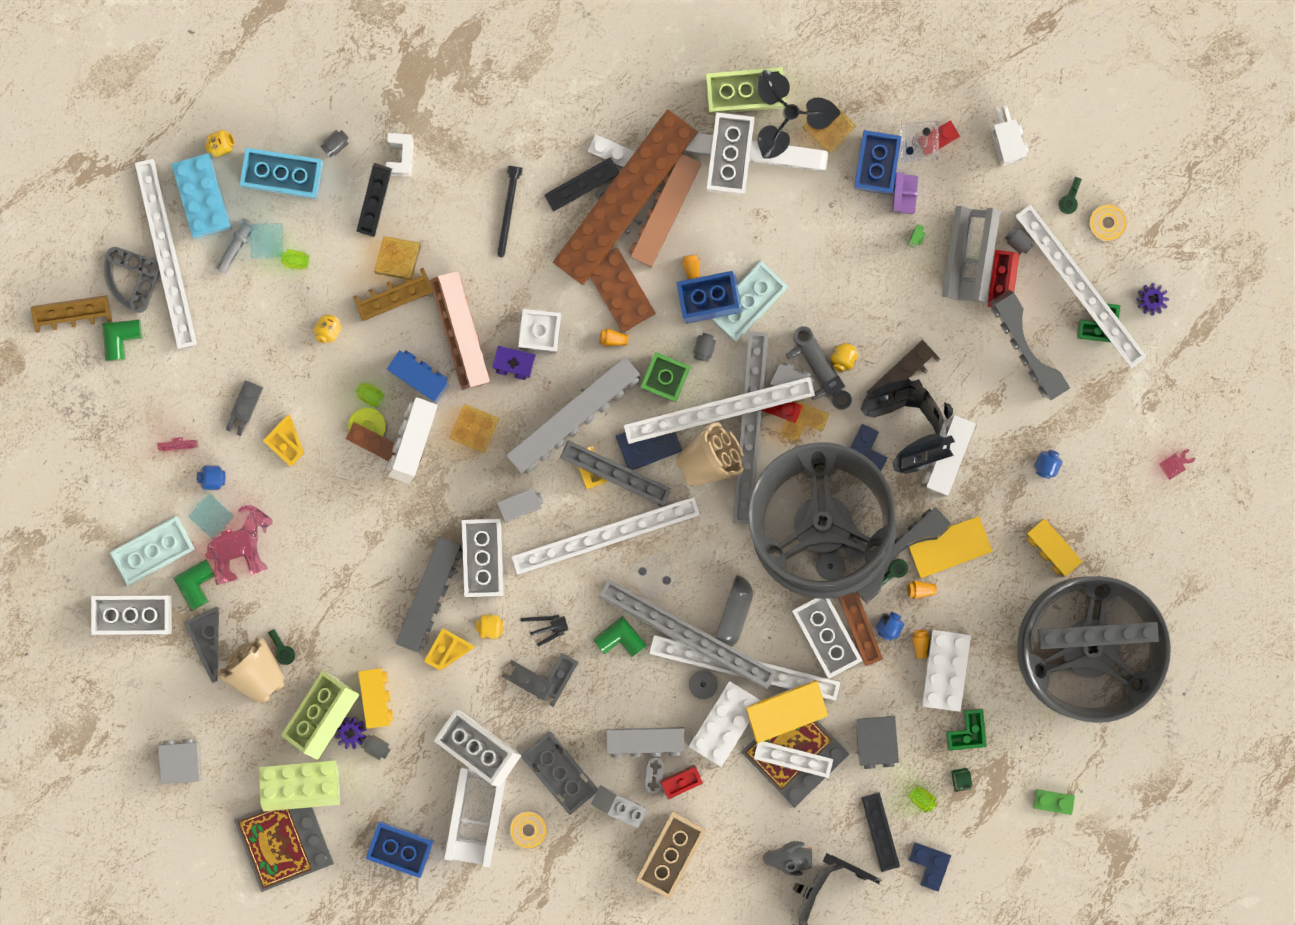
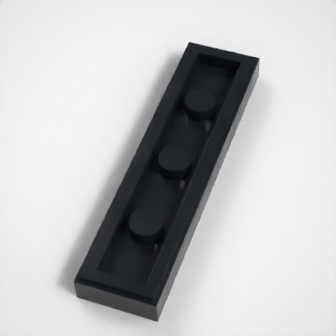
(582, 184)
(374, 199)
(880, 832)

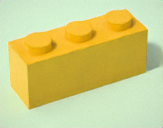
(1053, 548)
(375, 698)

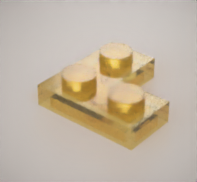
(808, 416)

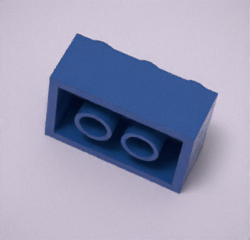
(877, 162)
(709, 297)
(418, 375)
(400, 849)

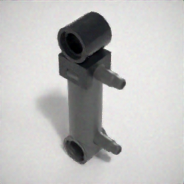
(821, 367)

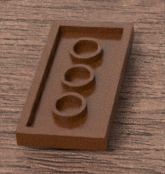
(621, 291)

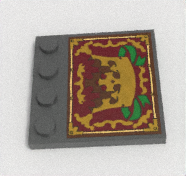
(794, 783)
(283, 845)

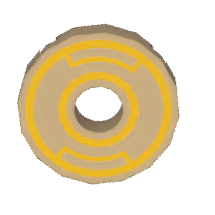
(1108, 211)
(528, 818)

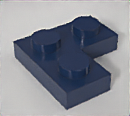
(863, 443)
(935, 863)

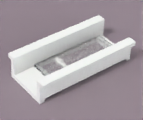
(474, 819)

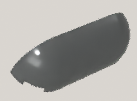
(735, 612)

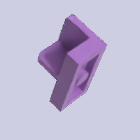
(905, 193)

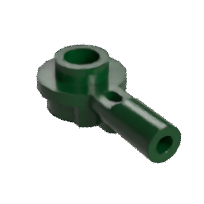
(1068, 203)
(897, 568)
(285, 654)

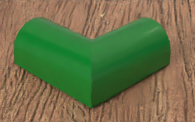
(1091, 331)
(115, 334)
(190, 582)
(621, 633)
(973, 735)

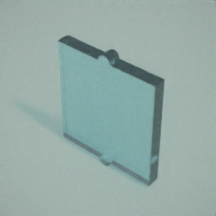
(266, 240)
(211, 516)

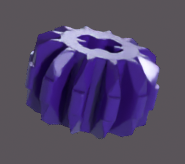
(1159, 297)
(357, 730)

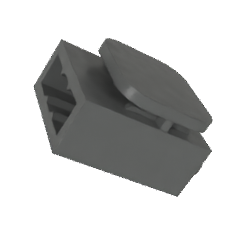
(877, 741)

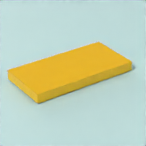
(955, 546)
(786, 711)

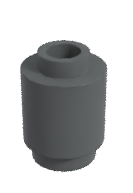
(335, 143)
(1019, 240)
(704, 347)
(376, 747)

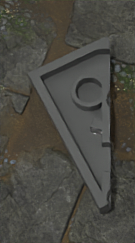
(205, 636)

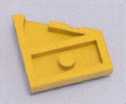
(285, 441)
(447, 649)

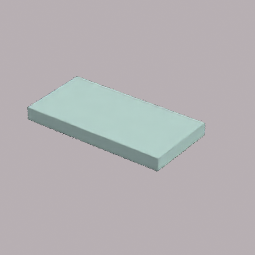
(757, 294)
(152, 551)

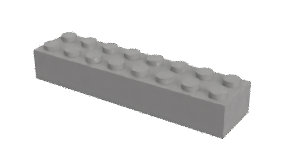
(573, 415)

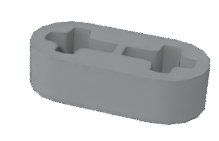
(649, 773)

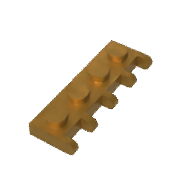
(393, 297)
(71, 311)

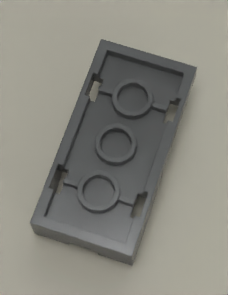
(559, 772)

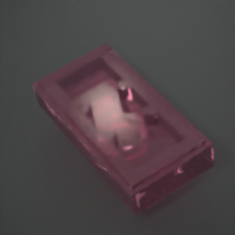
(177, 444)

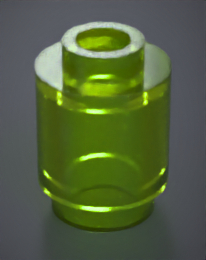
(295, 259)
(369, 394)
(923, 799)

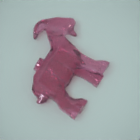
(238, 544)

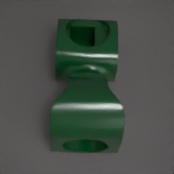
(961, 779)

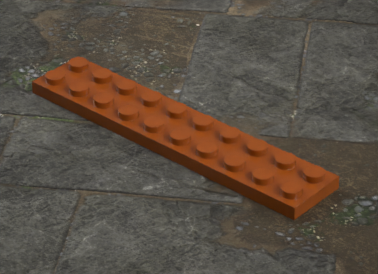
(625, 197)

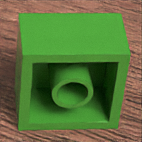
(665, 377)

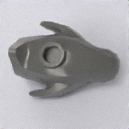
(790, 858)

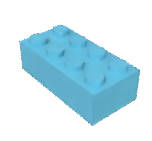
(281, 173)
(201, 196)

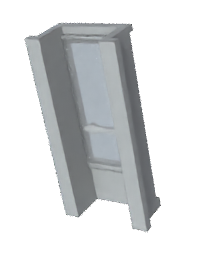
(971, 254)

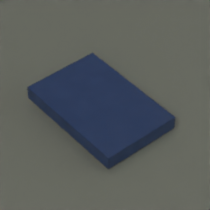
(648, 450)

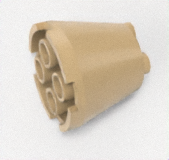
(711, 457)
(253, 671)

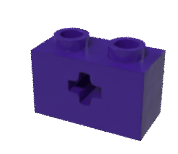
(525, 361)

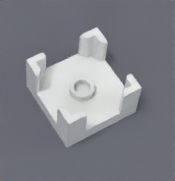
(405, 142)
(539, 330)

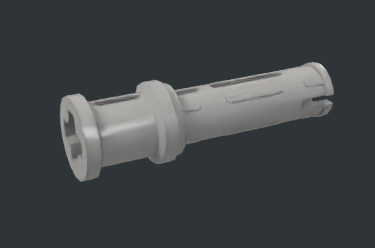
(240, 238)

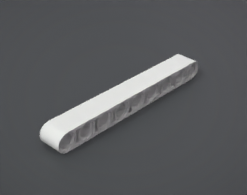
(792, 157)

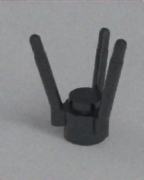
(557, 625)

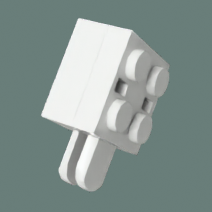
(1008, 138)

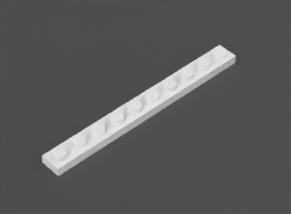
(166, 254)
(1081, 286)
(719, 410)
(605, 535)
(784, 677)

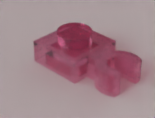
(1173, 465)

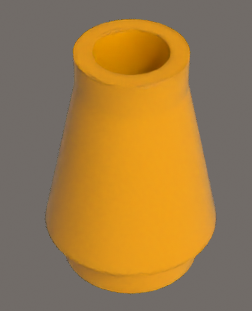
(691, 266)
(612, 338)
(920, 589)
(921, 642)

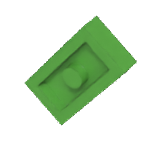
(917, 236)
(1054, 801)

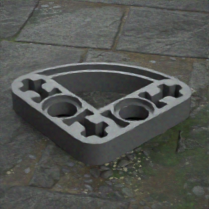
(143, 276)

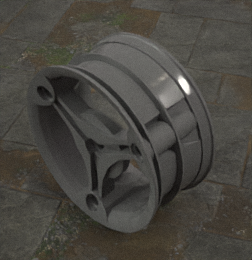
(838, 524)
(1104, 658)

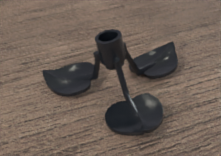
(773, 87)

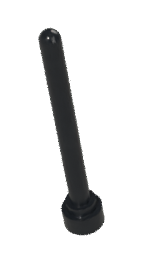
(513, 173)

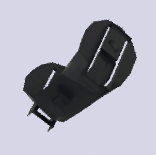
(913, 394)
(820, 878)

